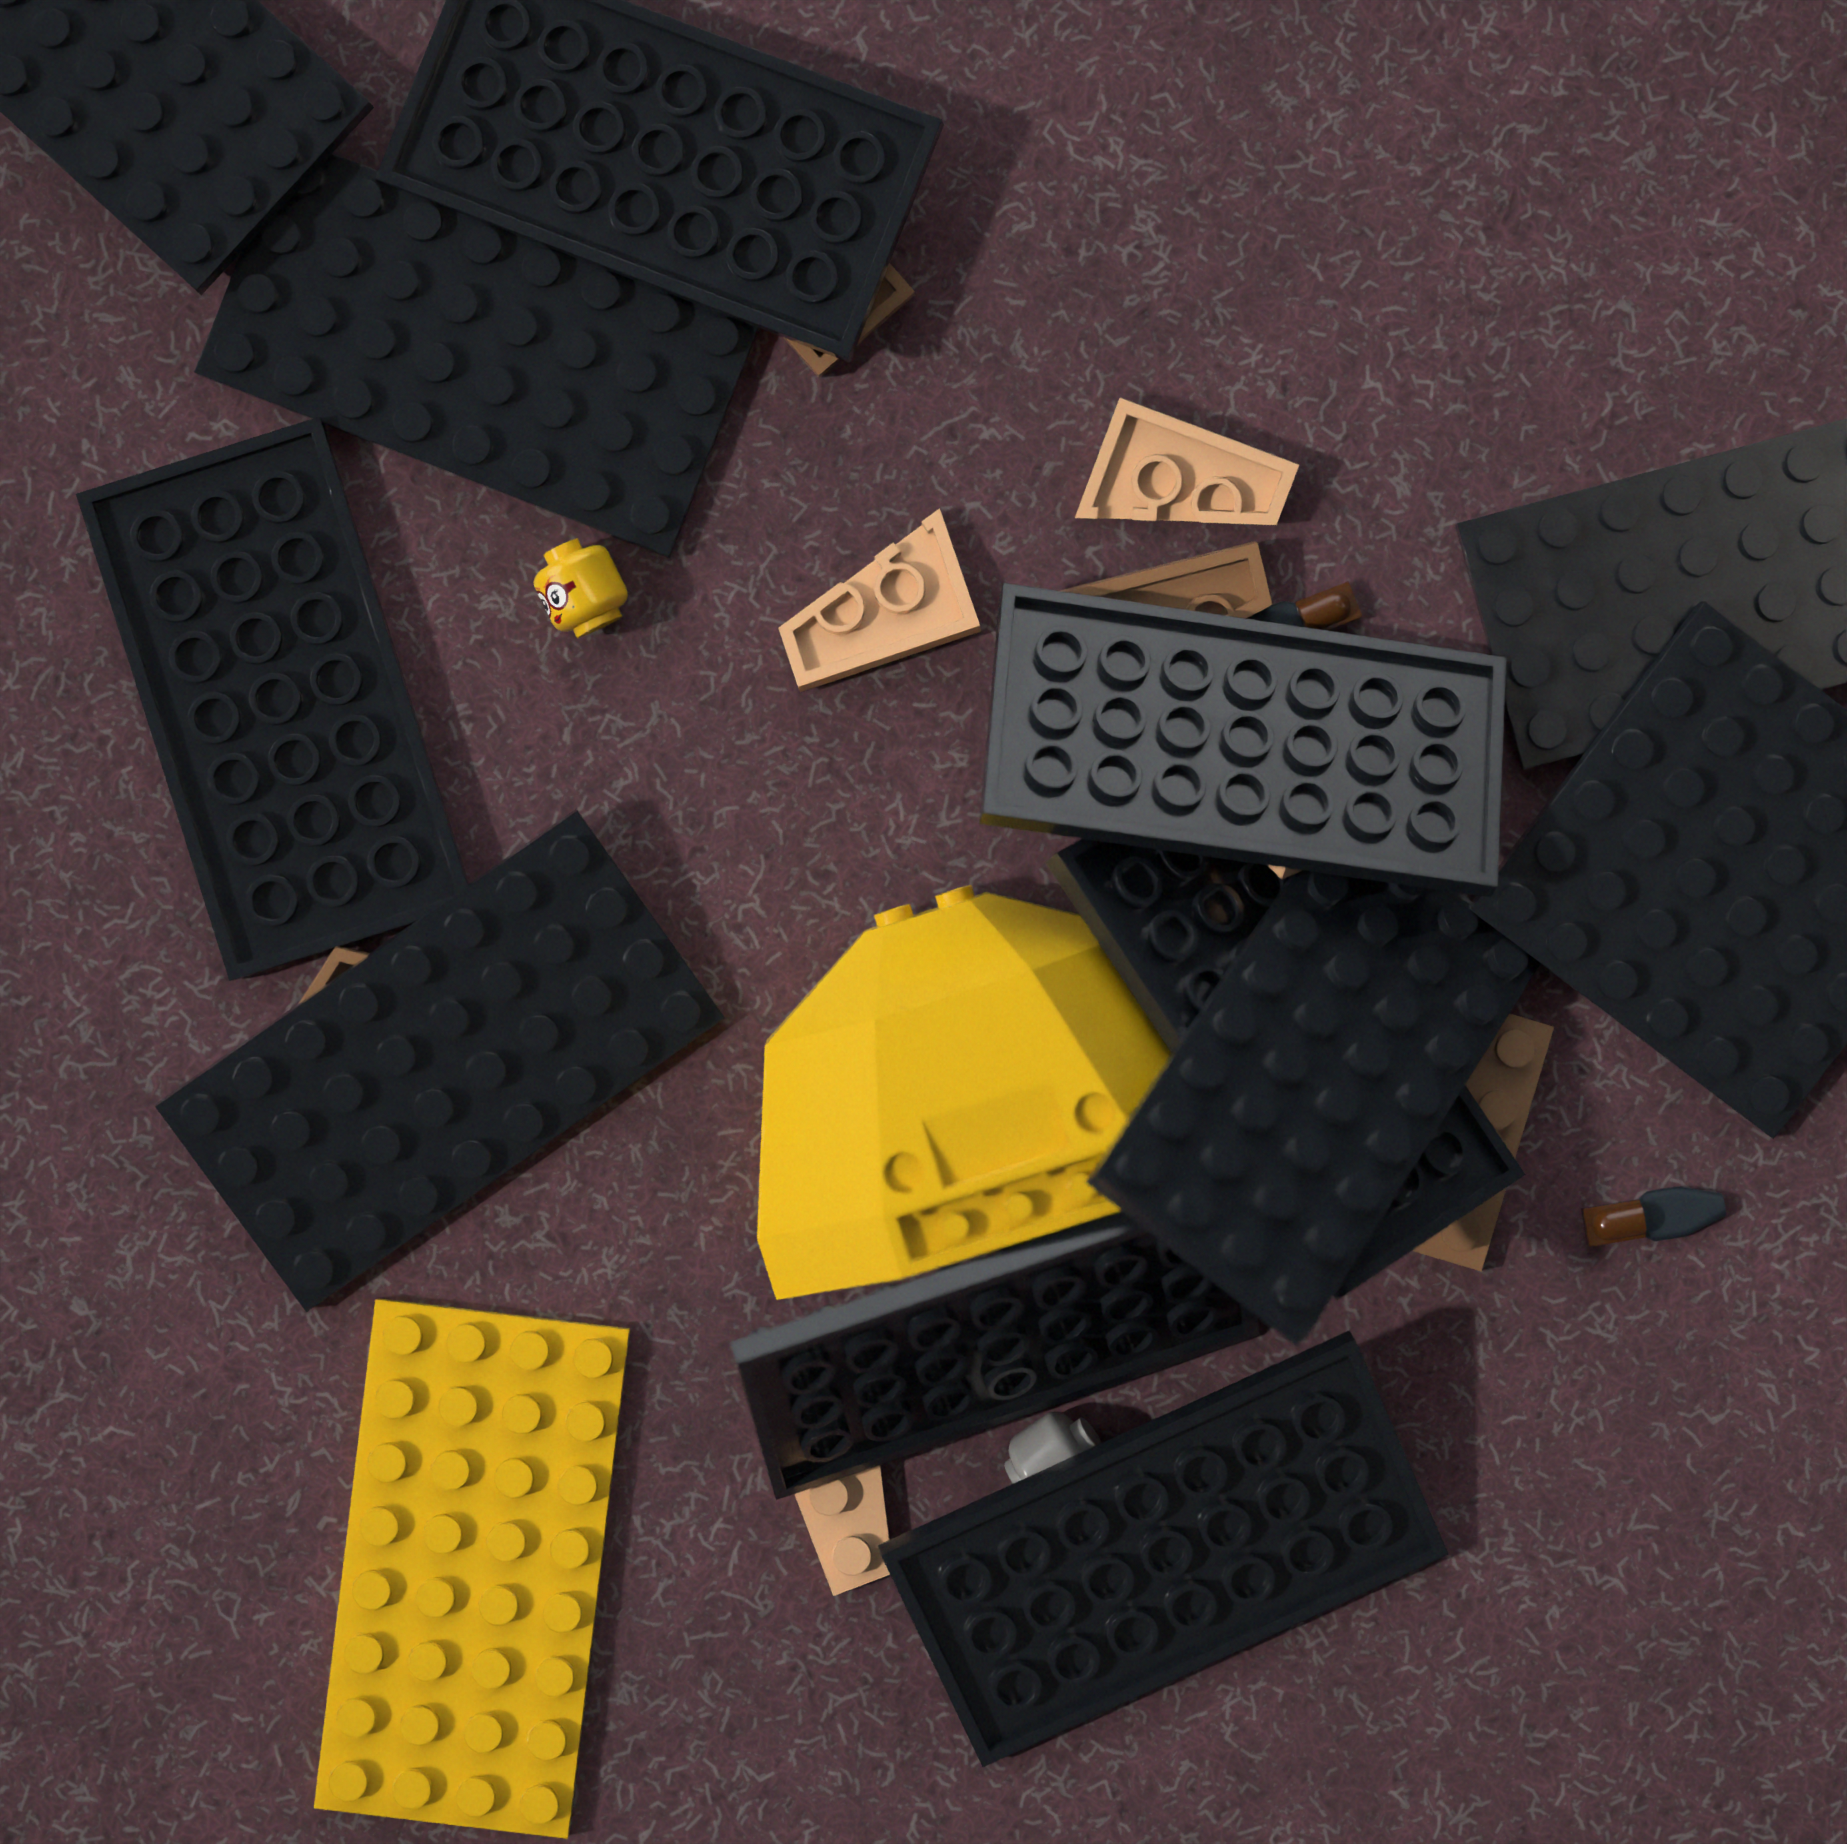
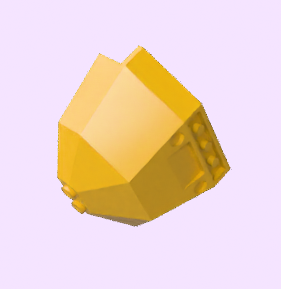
(945, 1093)

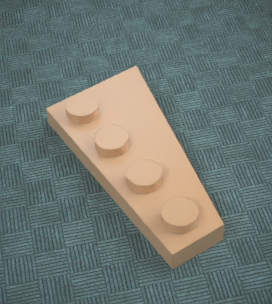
(847, 1526)

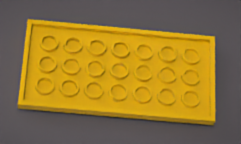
(471, 1568)

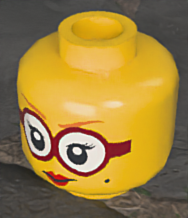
(580, 588)

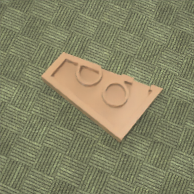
(1181, 472)
(885, 612)

